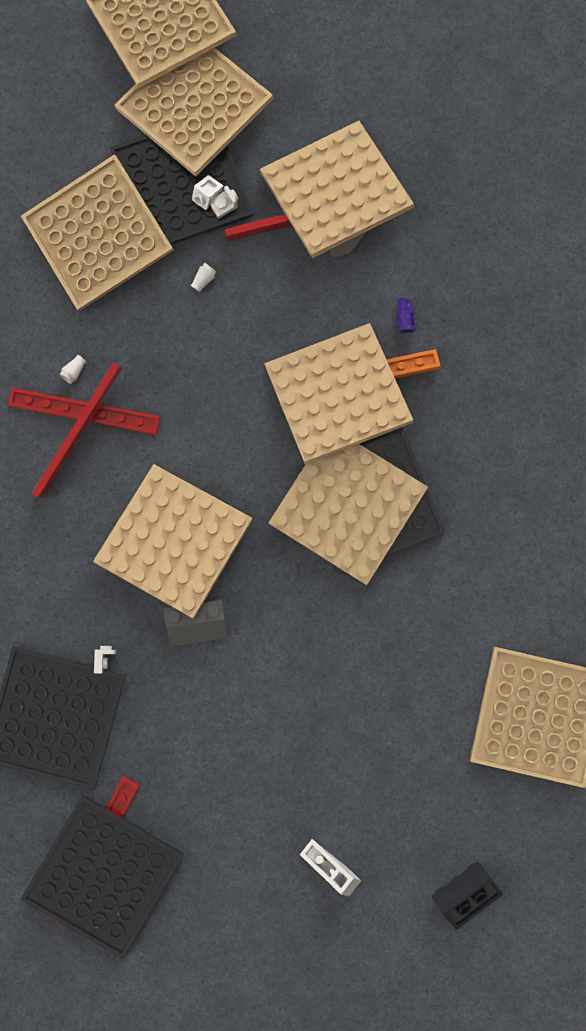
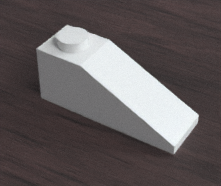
(330, 868)

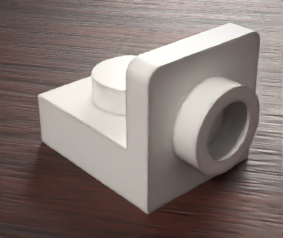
(206, 191)
(224, 202)
(100, 661)

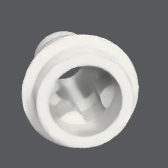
(203, 277)
(72, 369)

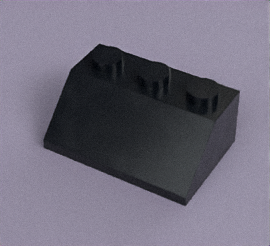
(466, 895)

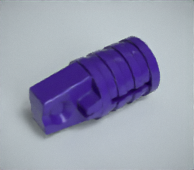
(405, 316)

